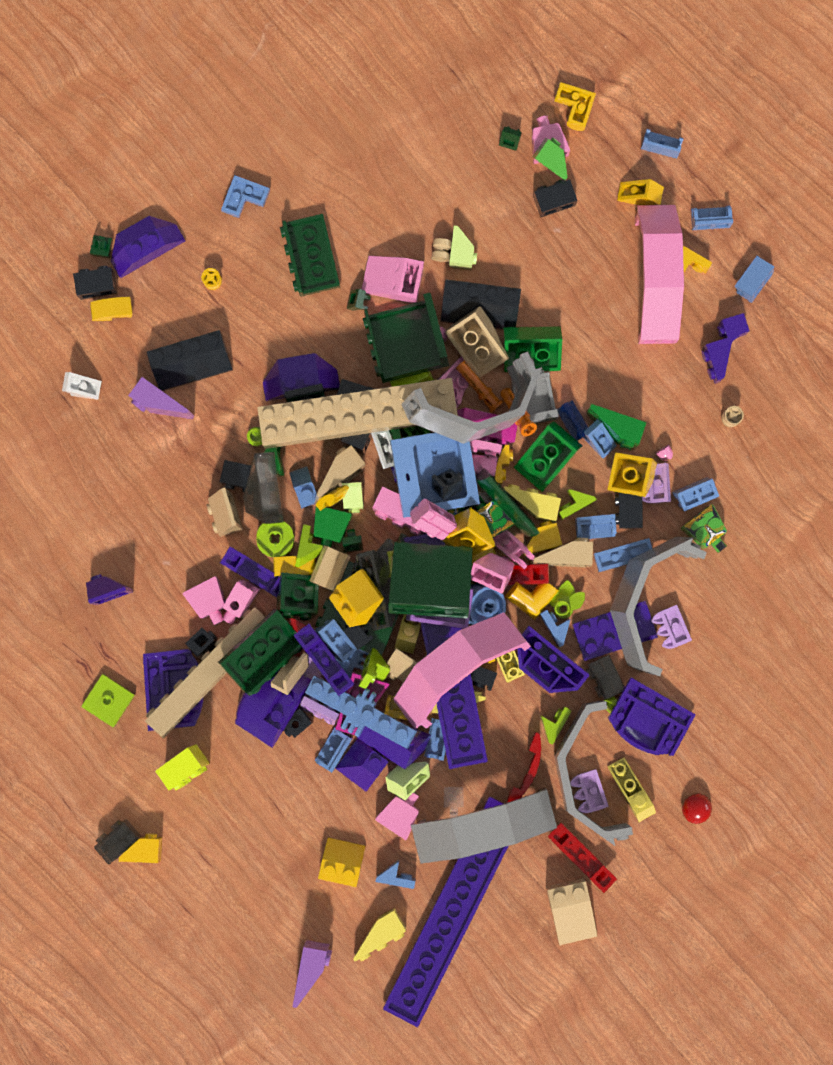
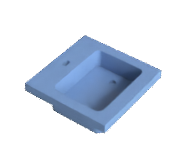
(430, 455)

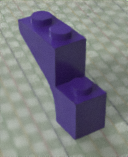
(718, 352)

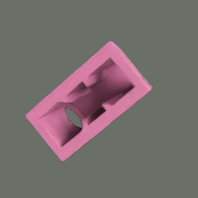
(548, 131)
(492, 571)
(243, 593)
(207, 599)
(399, 815)

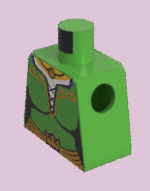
(706, 529)

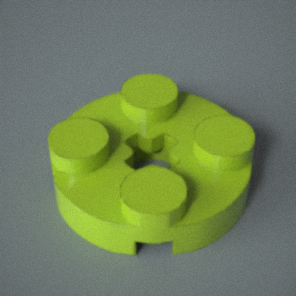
(275, 549)

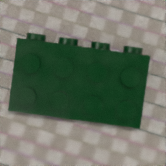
(310, 255)
(261, 653)

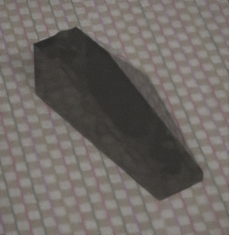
(263, 490)

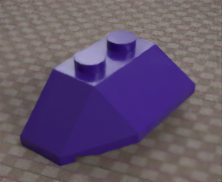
(143, 244)
(298, 373)
(549, 665)

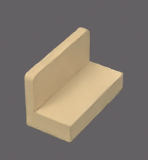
(329, 568)
(290, 674)

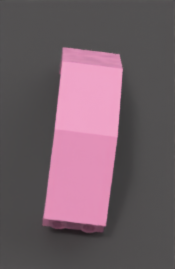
(661, 273)
(454, 662)

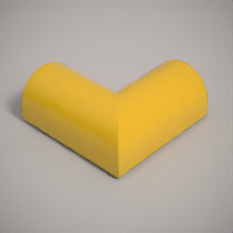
(580, 101)
(531, 602)

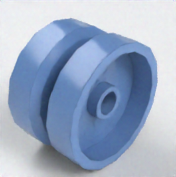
(485, 603)

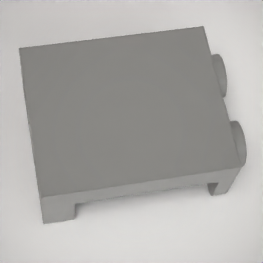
(541, 404)

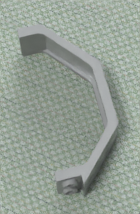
(463, 430)
(629, 593)
(484, 829)
(618, 831)

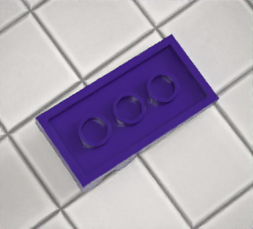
(599, 636)

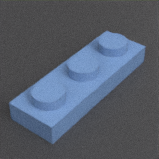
(620, 555)

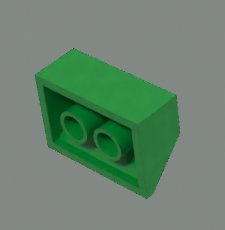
(541, 343)

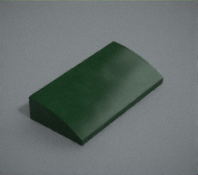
(510, 507)

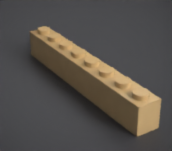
(200, 678)

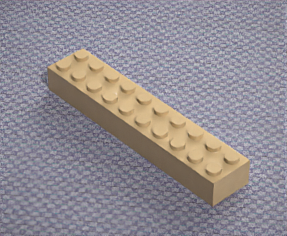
(348, 413)

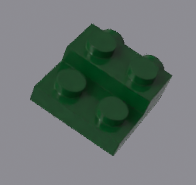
(297, 596)

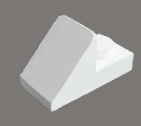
(81, 386)

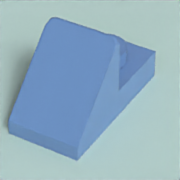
(599, 439)
(303, 487)
(557, 632)
(390, 877)

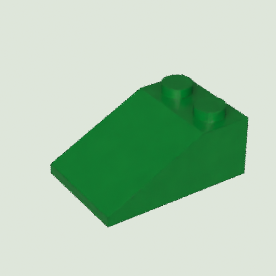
(622, 428)
(547, 456)

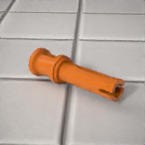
(485, 394)
(525, 421)

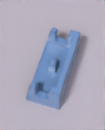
(661, 144)
(711, 218)
(754, 279)
(696, 493)
(596, 526)
(335, 640)
(435, 746)
(333, 750)

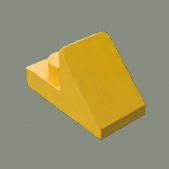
(697, 262)

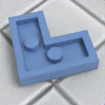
(242, 191)

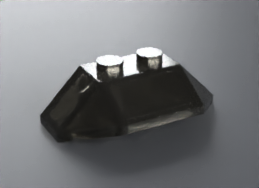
(380, 575)

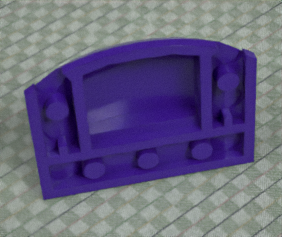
(161, 673)
(269, 710)
(649, 719)

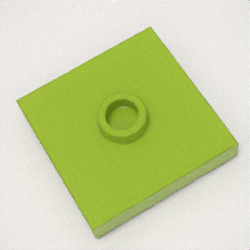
(108, 700)

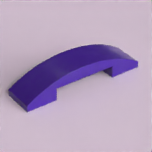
(251, 571)
(324, 659)

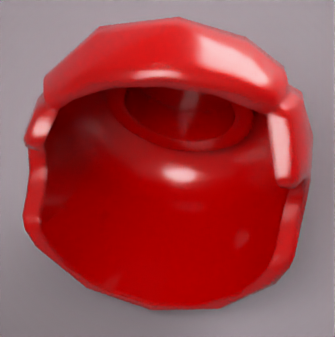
(697, 808)

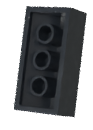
(497, 302)
(189, 360)

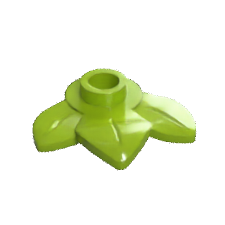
(568, 598)

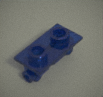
(573, 420)

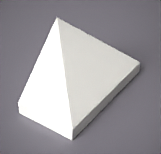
(383, 447)

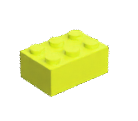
(179, 769)

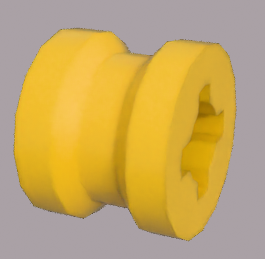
(213, 276)

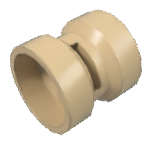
(441, 250)
(736, 416)

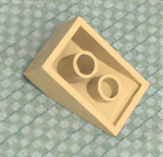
(477, 342)
(343, 469)
(224, 513)
(574, 554)
(400, 666)
(571, 911)

